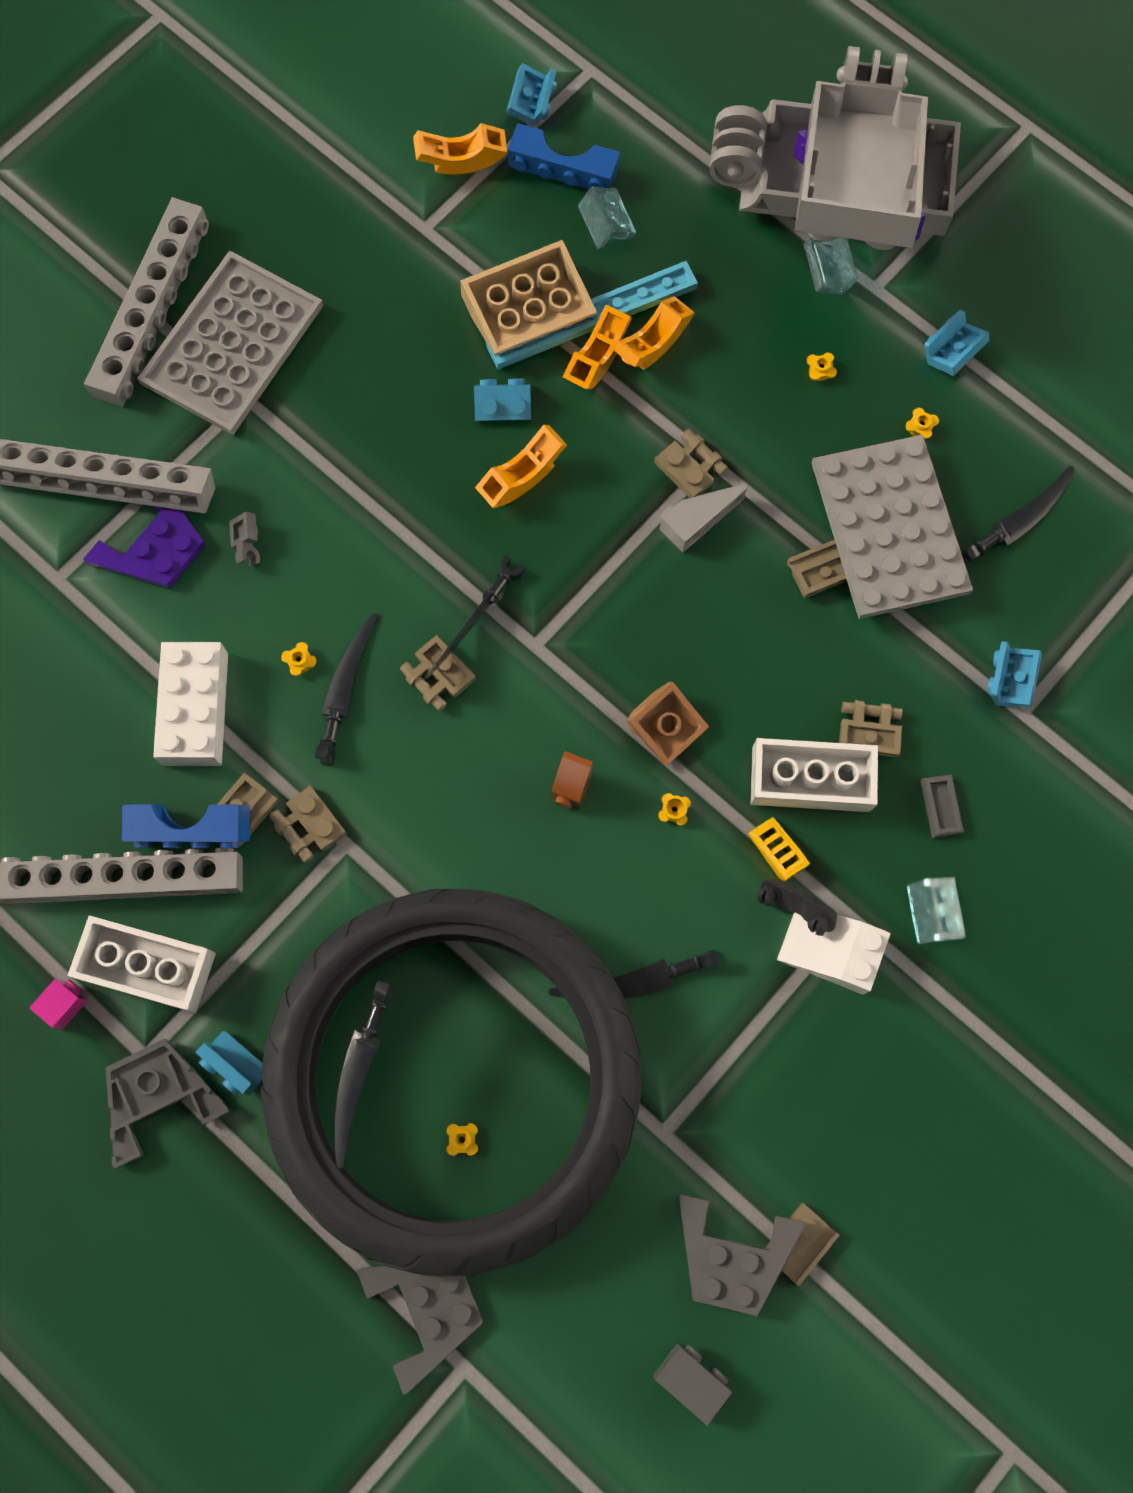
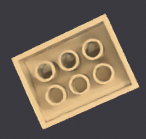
(527, 298)

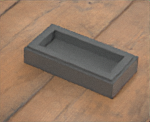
(942, 806)

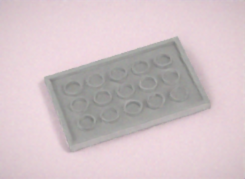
(230, 342)
(891, 526)

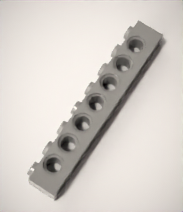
(134, 310)
(105, 476)
(225, 880)

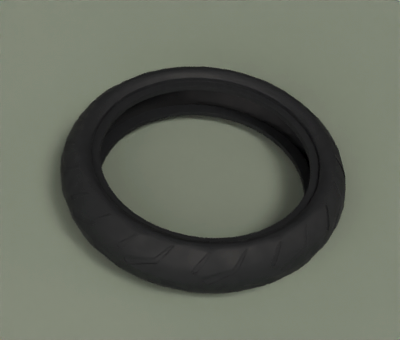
(294, 1115)

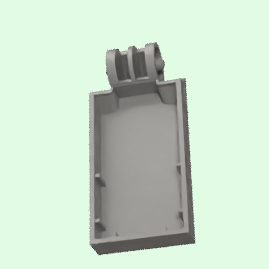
(758, 149)
(864, 156)

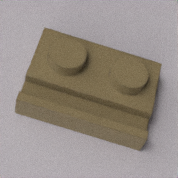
(817, 569)
(249, 792)
(810, 1246)

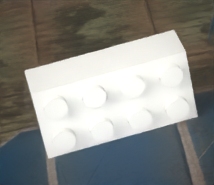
(191, 704)
(814, 775)
(142, 964)

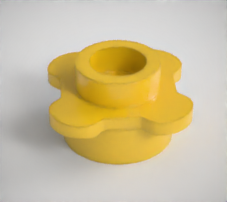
(818, 373)
(916, 428)
(302, 666)
(681, 803)
(455, 1145)

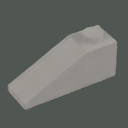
(698, 514)

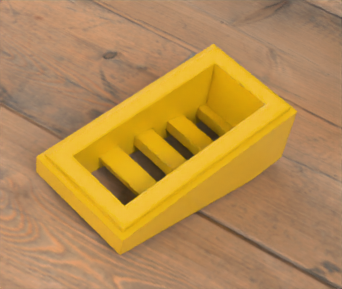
(776, 864)

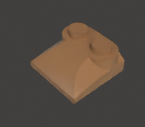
(666, 722)

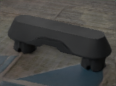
(819, 916)

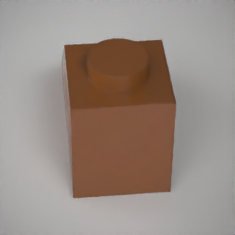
(571, 781)

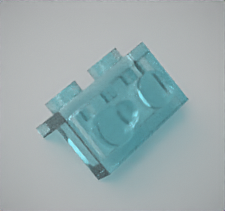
(606, 216)
(831, 265)
(935, 910)

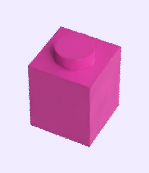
(59, 1003)

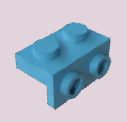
(531, 95)
(954, 344)
(502, 401)
(1014, 676)
(233, 1062)

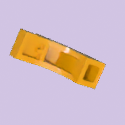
(464, 153)
(657, 334)
(597, 355)
(524, 471)

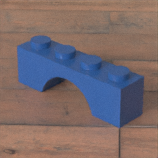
(591, 169)
(152, 823)

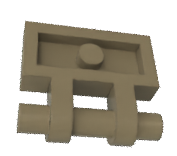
(685, 470)
(451, 674)
(869, 733)
(314, 817)

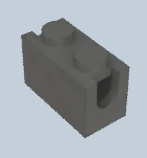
(693, 1383)

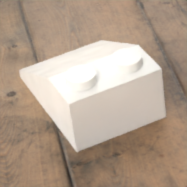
(843, 956)

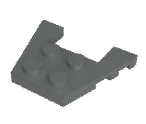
(149, 1084)
(729, 1271)
(440, 1310)

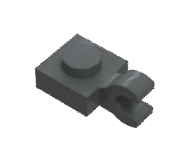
(242, 536)

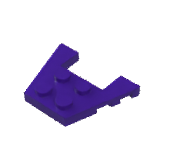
(157, 554)

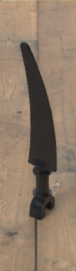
(1022, 520)
(490, 596)
(340, 691)
(657, 975)
(356, 1067)

